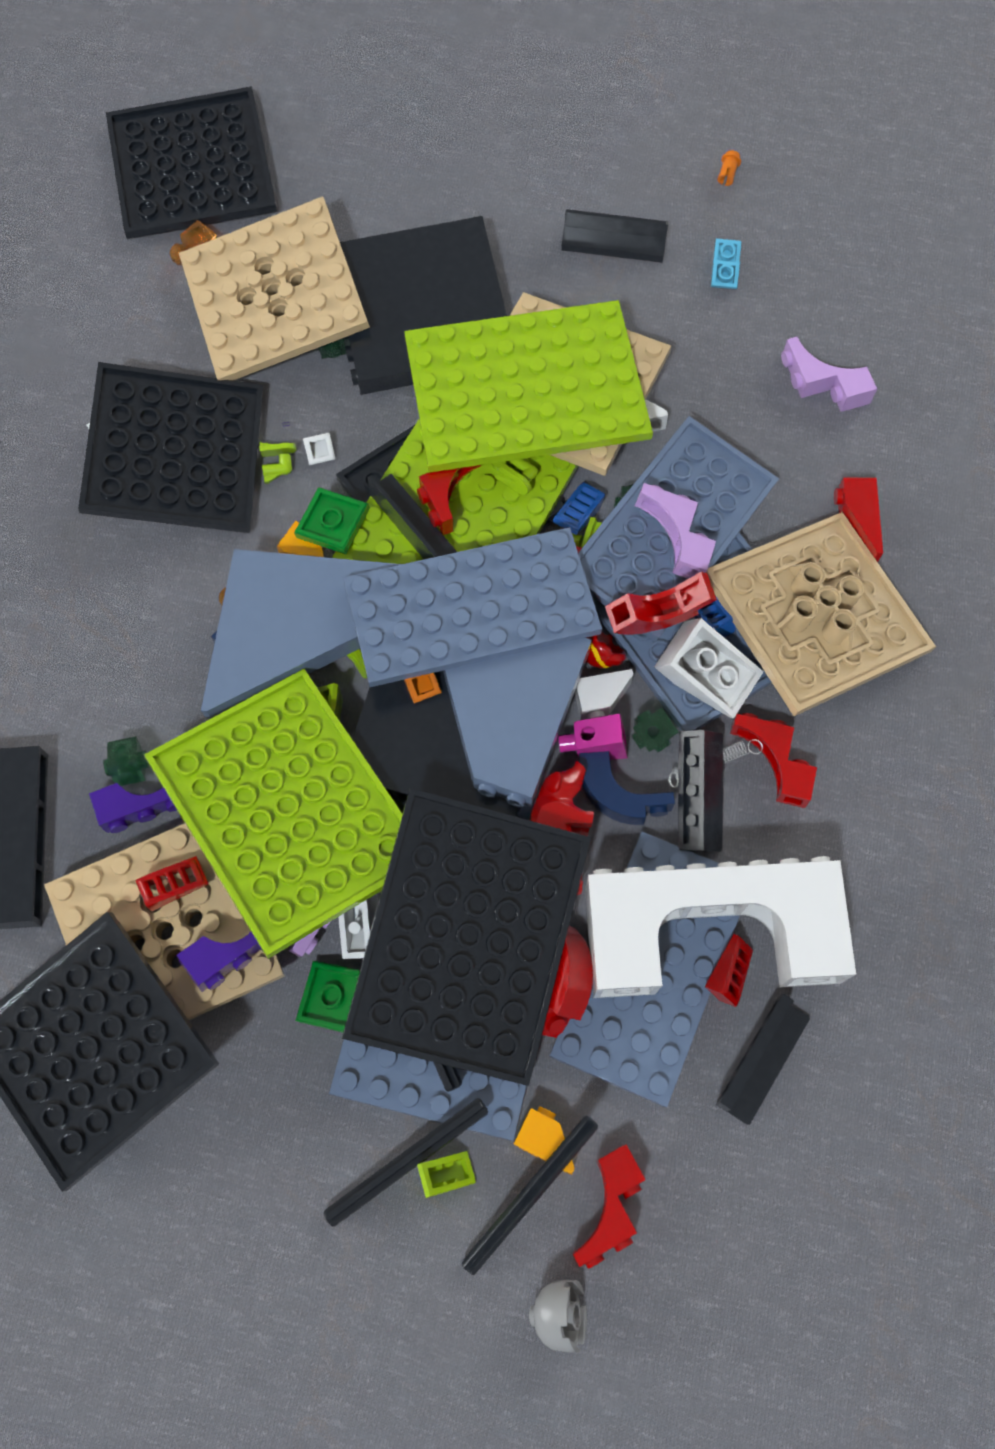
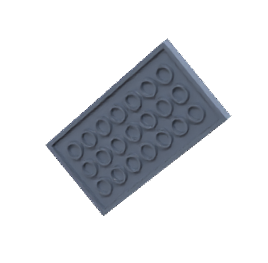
(633, 548)
(471, 606)
(646, 1038)

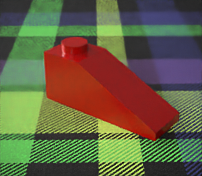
(860, 504)

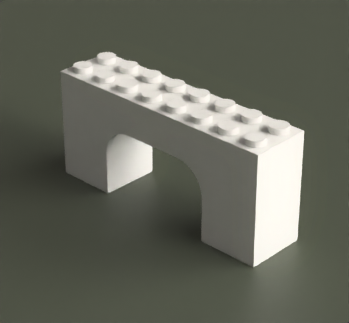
(794, 900)

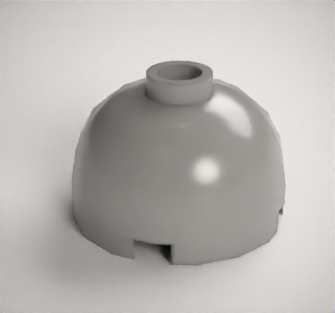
(558, 1316)

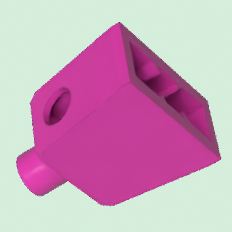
(597, 735)

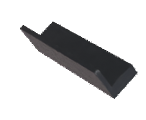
(614, 235)
(409, 517)
(700, 791)
(763, 1060)

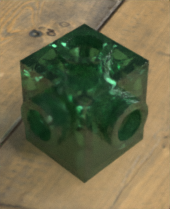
(665, 730)
(125, 761)

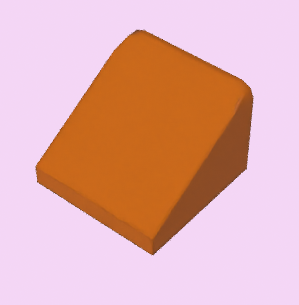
(422, 687)

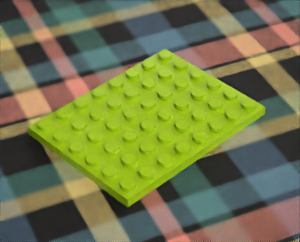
(526, 386)
(480, 506)
(282, 810)

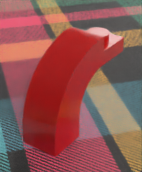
(653, 612)
(571, 985)

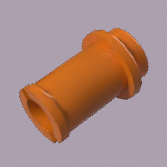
(730, 161)

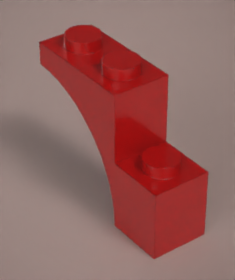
(436, 492)
(793, 778)
(614, 1228)

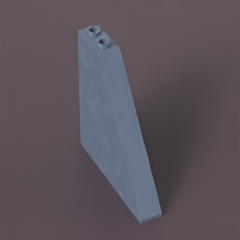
(277, 620)
(513, 714)

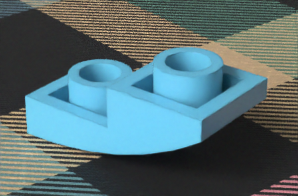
(726, 264)

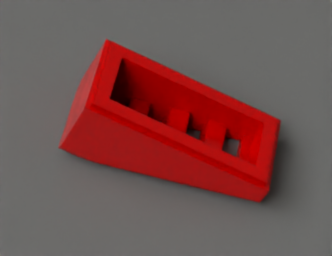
(156, 878)
(730, 972)

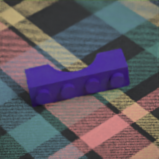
(118, 808)
(210, 961)

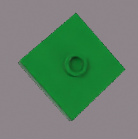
(332, 520)
(327, 996)

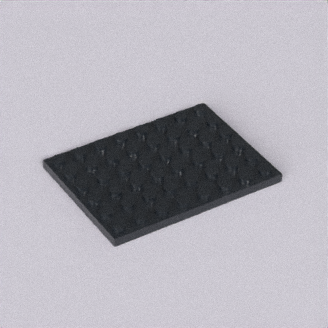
(467, 937)

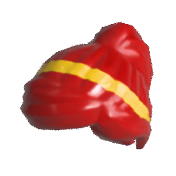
(604, 652)

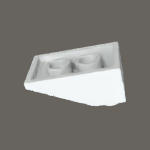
(709, 667)

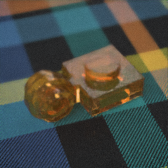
(191, 237)

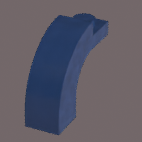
(614, 800)

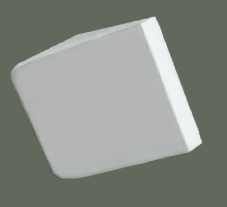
(319, 448)

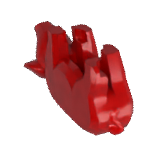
(555, 804)

